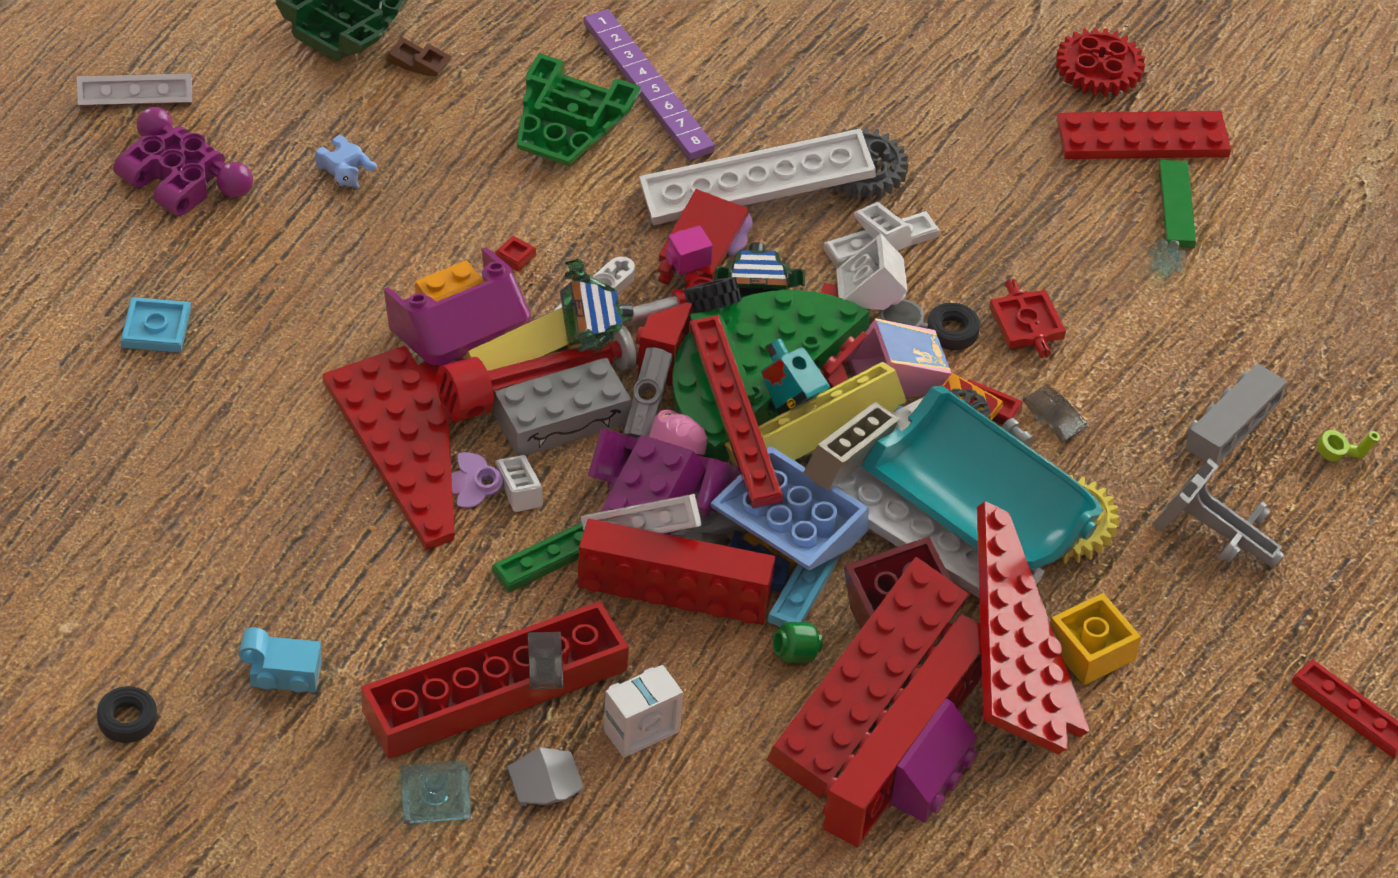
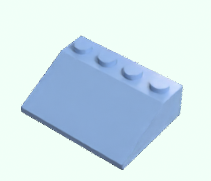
(810, 521)

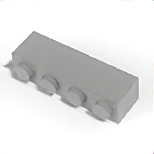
(1235, 414)

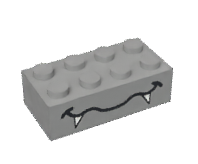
(561, 407)

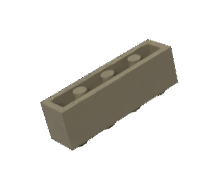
(849, 446)

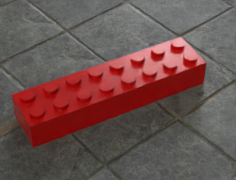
(867, 677)
(488, 681)
(868, 778)

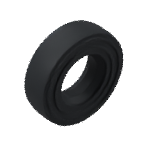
(961, 314)
(129, 731)

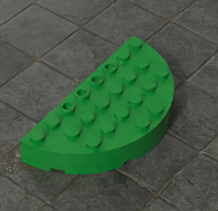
(798, 317)

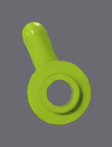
(1335, 446)

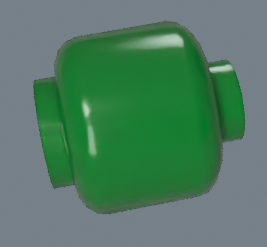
(797, 642)

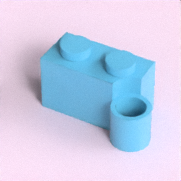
(281, 661)

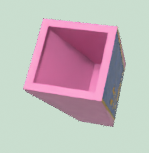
(908, 350)

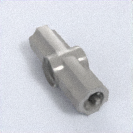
(651, 377)

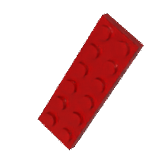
(1143, 135)

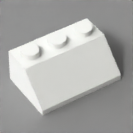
(873, 276)

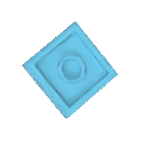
(156, 324)

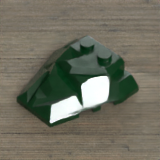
(339, 26)

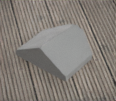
(545, 777)

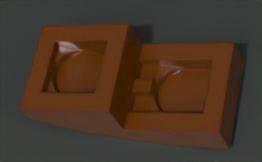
(420, 60)

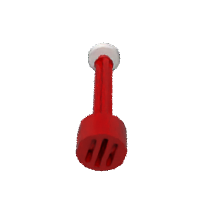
(469, 389)

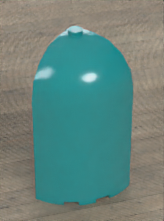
(960, 458)

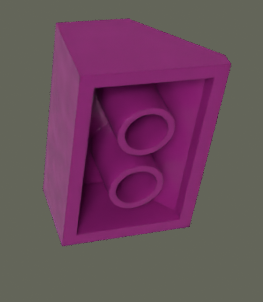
(934, 763)

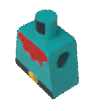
(791, 377)

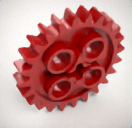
(1100, 62)

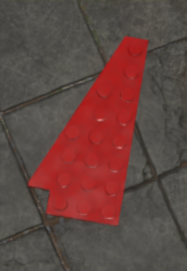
(405, 434)

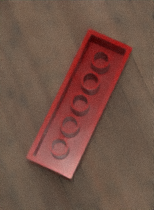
(675, 571)

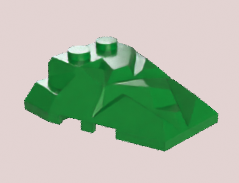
(568, 114)

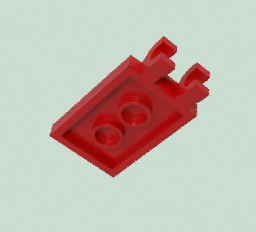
(721, 224)

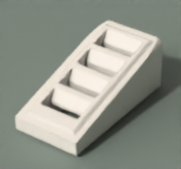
(887, 224)
(522, 485)

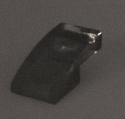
(1053, 408)
(545, 660)

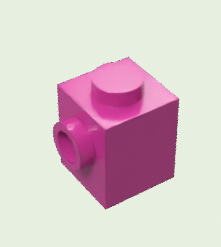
(689, 250)

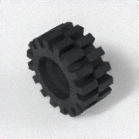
(713, 294)

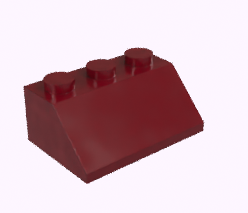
(873, 577)

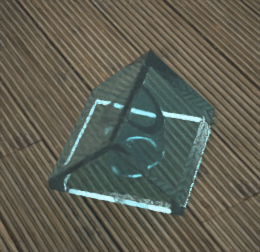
(435, 791)

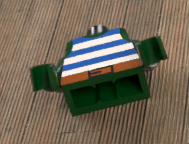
(760, 271)

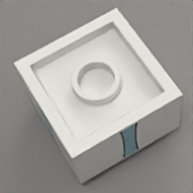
(643, 710)

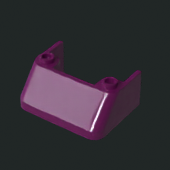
(462, 321)
(615, 448)

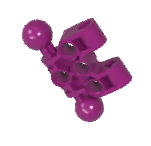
(182, 163)

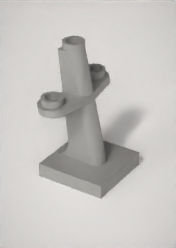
(1200, 504)

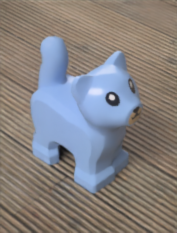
(343, 162)

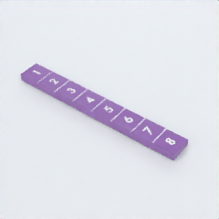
(654, 89)

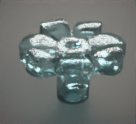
(1162, 259)

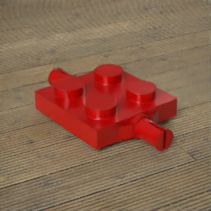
(1027, 319)

